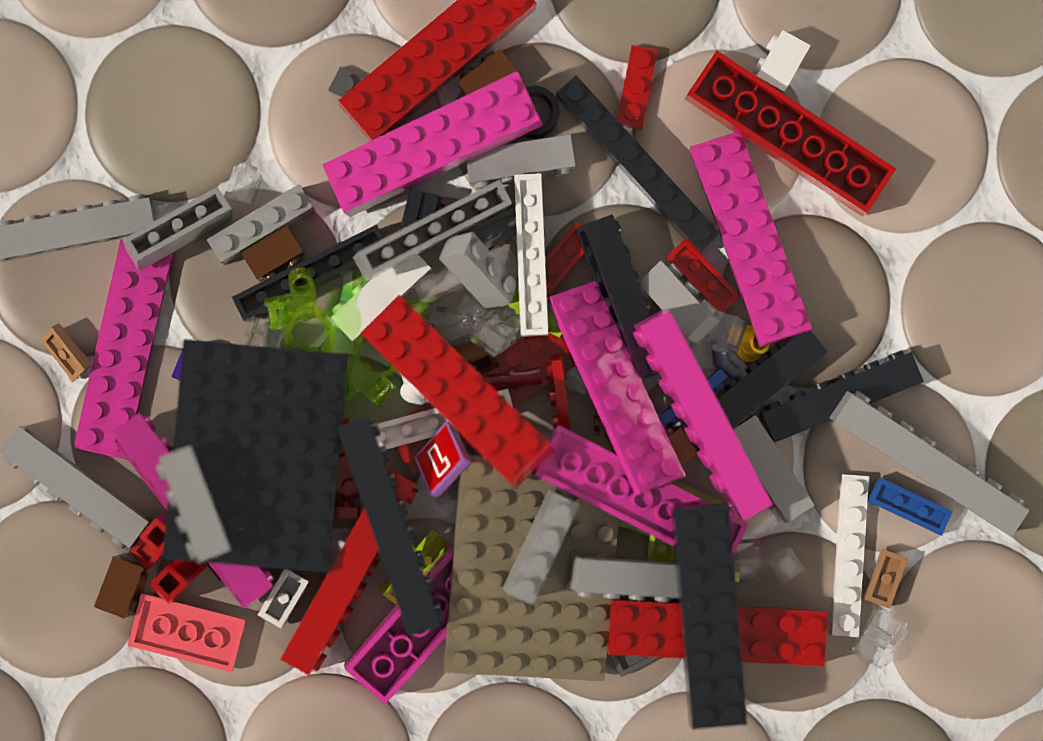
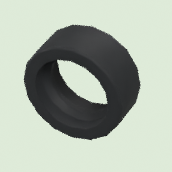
(550, 98)

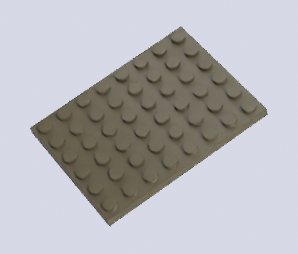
(498, 632)

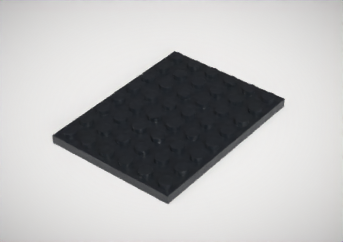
(264, 448)

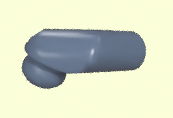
(722, 362)

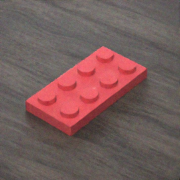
(187, 632)

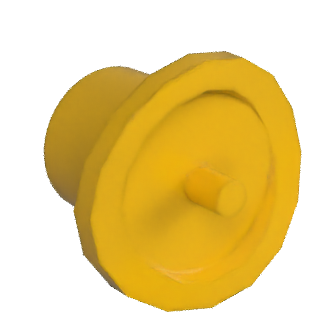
(749, 347)

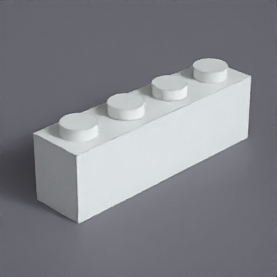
(376, 295)

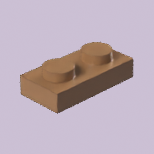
(66, 352)
(885, 578)

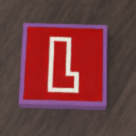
(442, 459)

